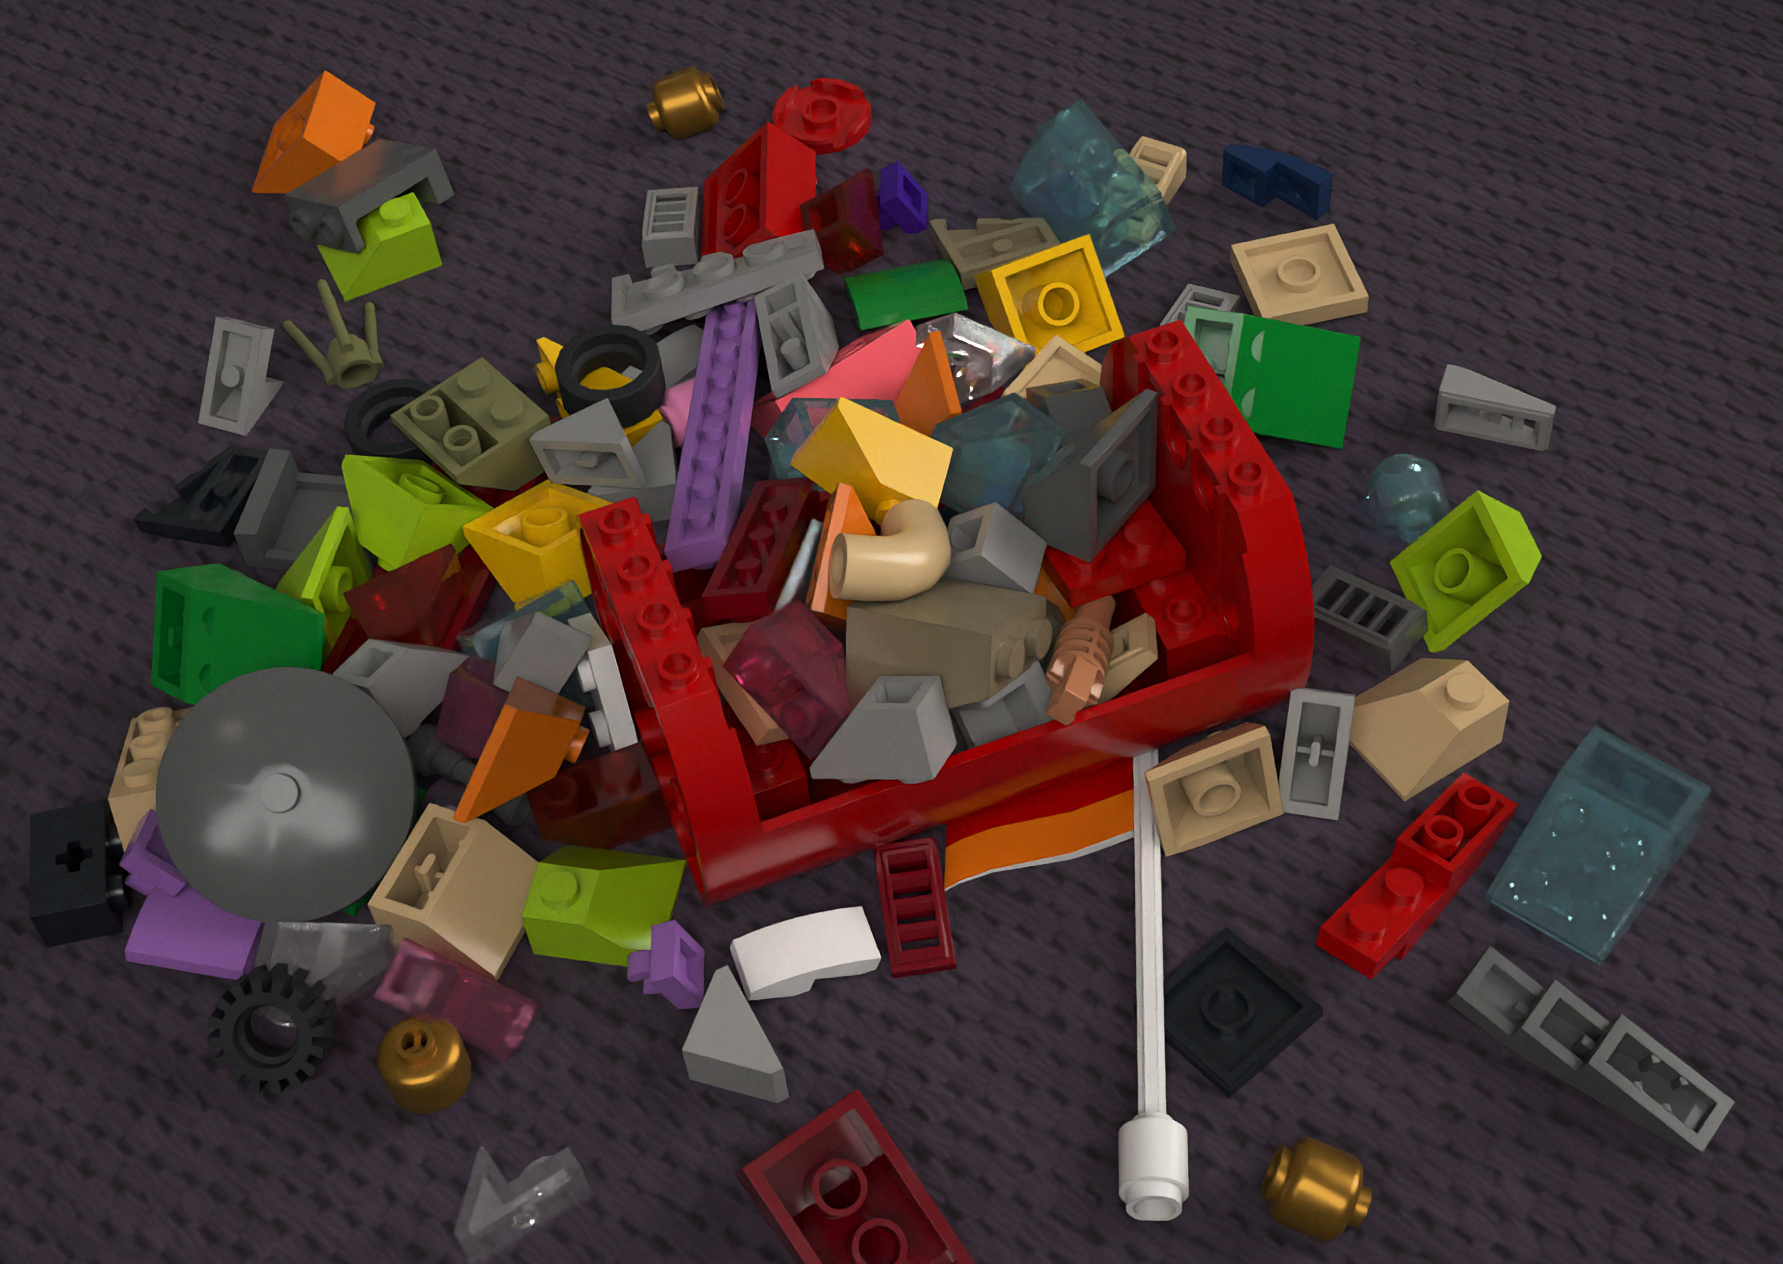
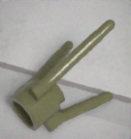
(349, 358)

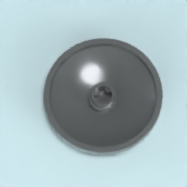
(286, 795)

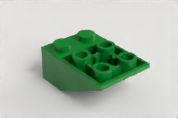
(1280, 374)
(223, 626)

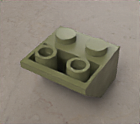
(476, 428)

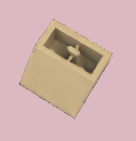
(457, 891)

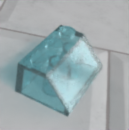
(1091, 186)

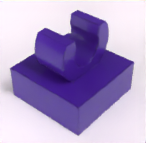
(901, 200)

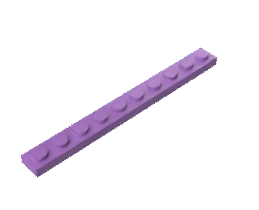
(715, 438)

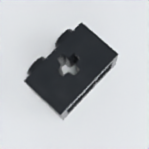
(76, 874)

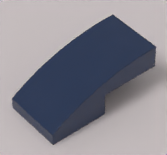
(1268, 174)

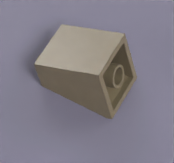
(957, 629)

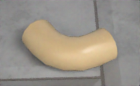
(897, 564)

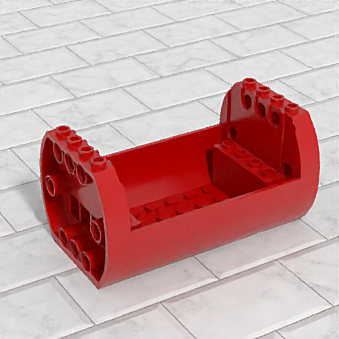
(1226, 627)

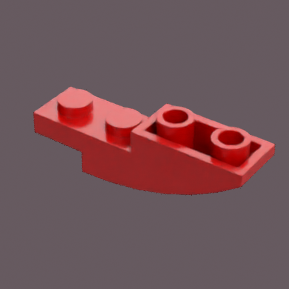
(1419, 878)

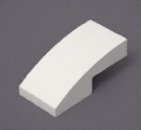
(795, 952)

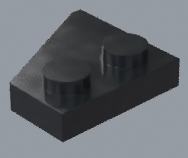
(208, 500)

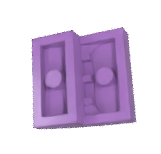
(193, 936)

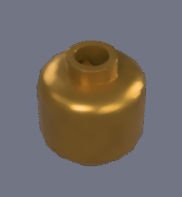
(685, 103)
(424, 1065)
(1316, 1189)

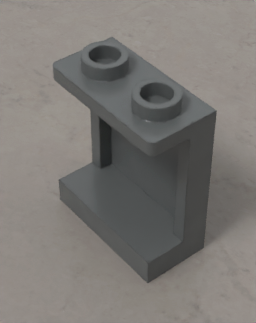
(331, 203)
(287, 512)

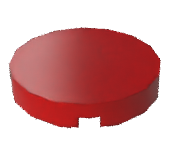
(824, 128)

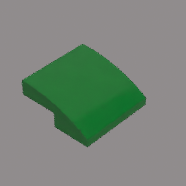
(905, 293)

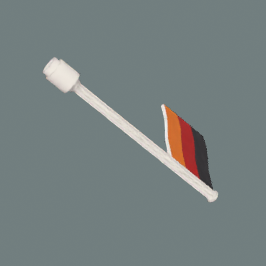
(1061, 826)

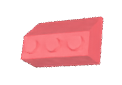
(863, 369)

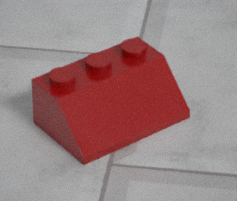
(757, 192)

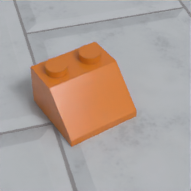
(314, 135)

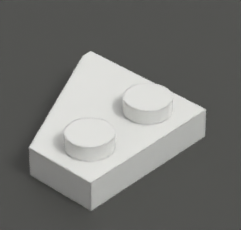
(600, 675)

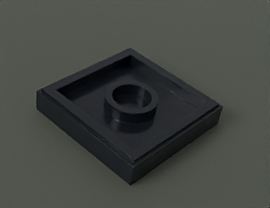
(1232, 1012)

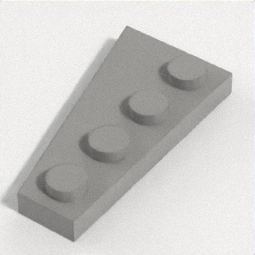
(712, 282)

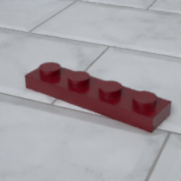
(761, 550)

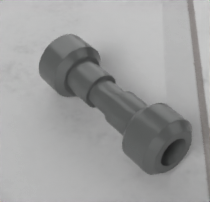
(439, 758)

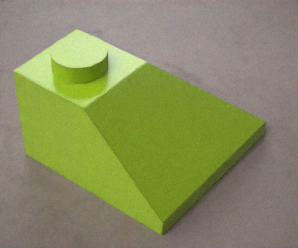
(396, 247)
(406, 508)
(1466, 566)
(326, 570)
(599, 903)

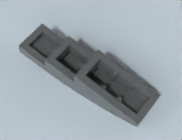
(1599, 1057)

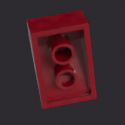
(848, 1194)

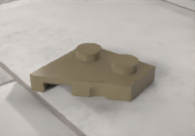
(990, 244)

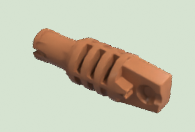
(1080, 660)

